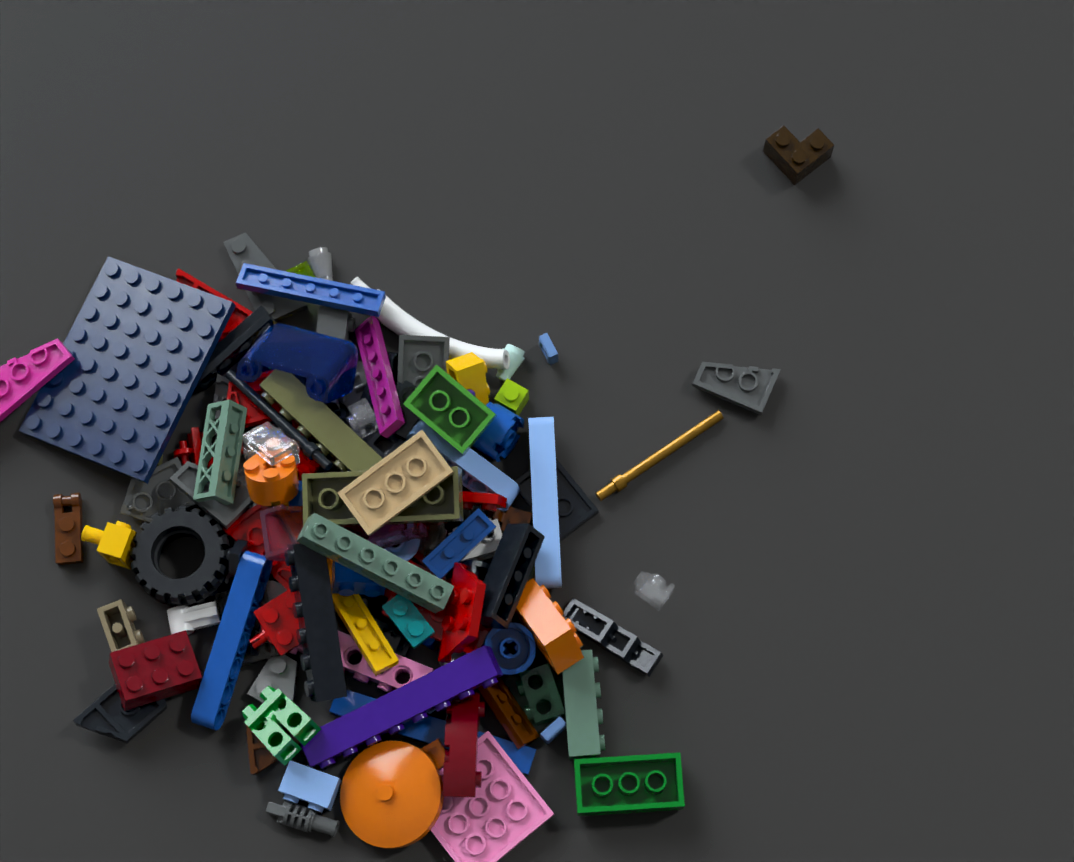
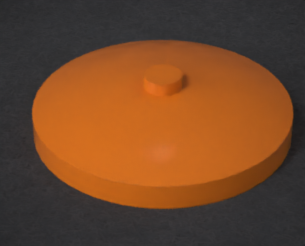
(391, 794)

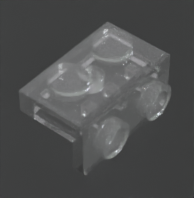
(271, 443)

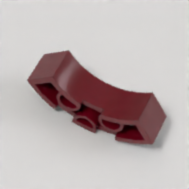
(461, 735)

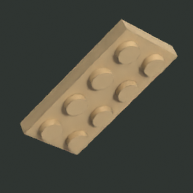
(395, 482)

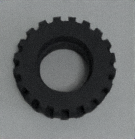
(158, 535)

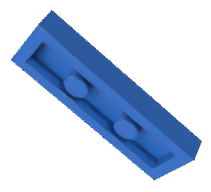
(459, 544)

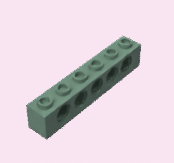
(375, 563)

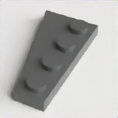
(244, 250)

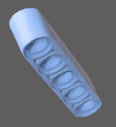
(477, 472)

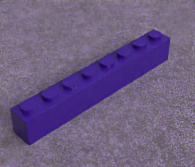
(402, 706)

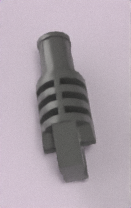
(302, 818)

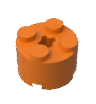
(269, 482)

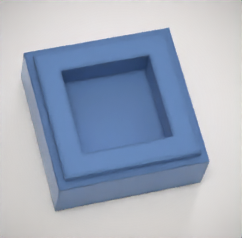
(548, 349)
(553, 730)

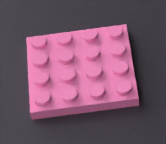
(498, 815)

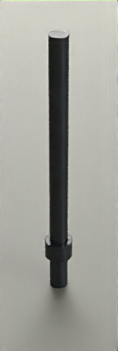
(310, 449)

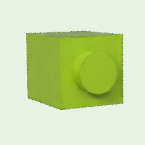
(512, 396)

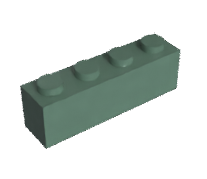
(581, 708)

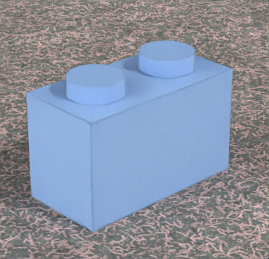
(309, 786)

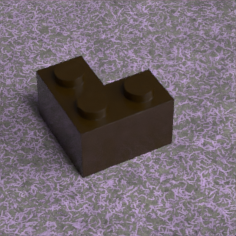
(795, 157)

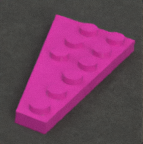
(27, 374)

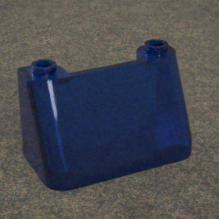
(323, 359)

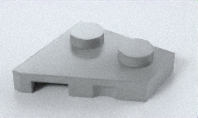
(277, 673)

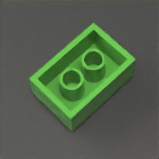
(450, 409)

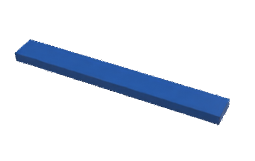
(432, 729)

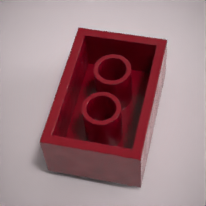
(155, 670)

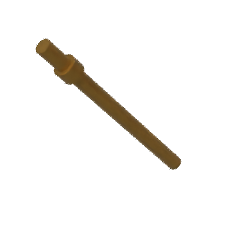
(620, 482)

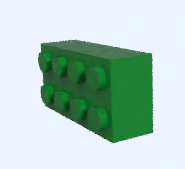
(629, 784)

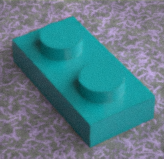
(408, 620)

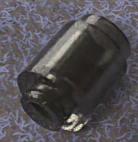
(436, 535)

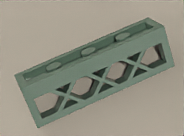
(225, 451)

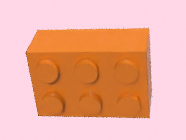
(551, 631)

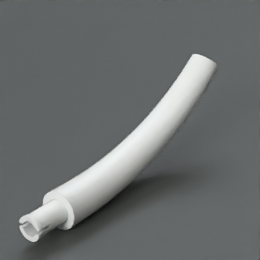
(404, 324)

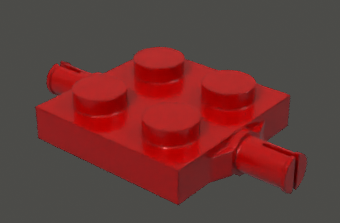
(278, 623)

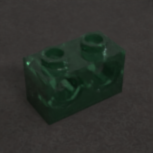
(547, 693)

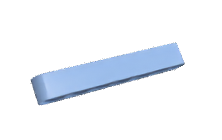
(545, 500)

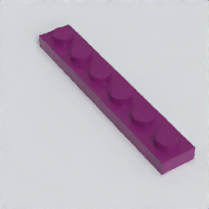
(379, 377)

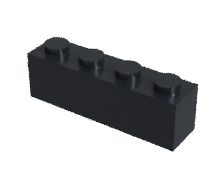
(509, 574)

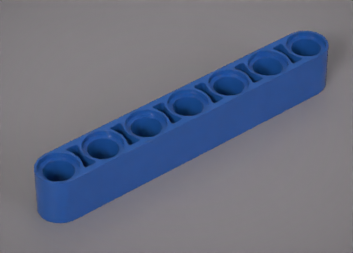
(231, 640)

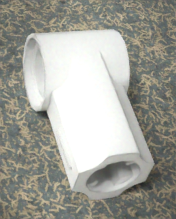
(193, 618)

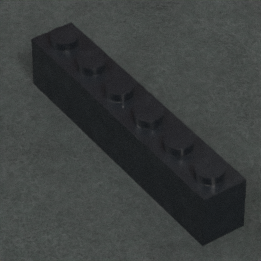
(316, 623)

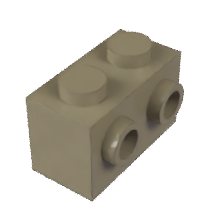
(119, 625)

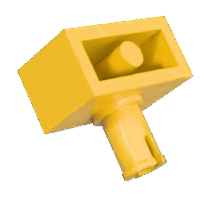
(471, 374)
(113, 542)

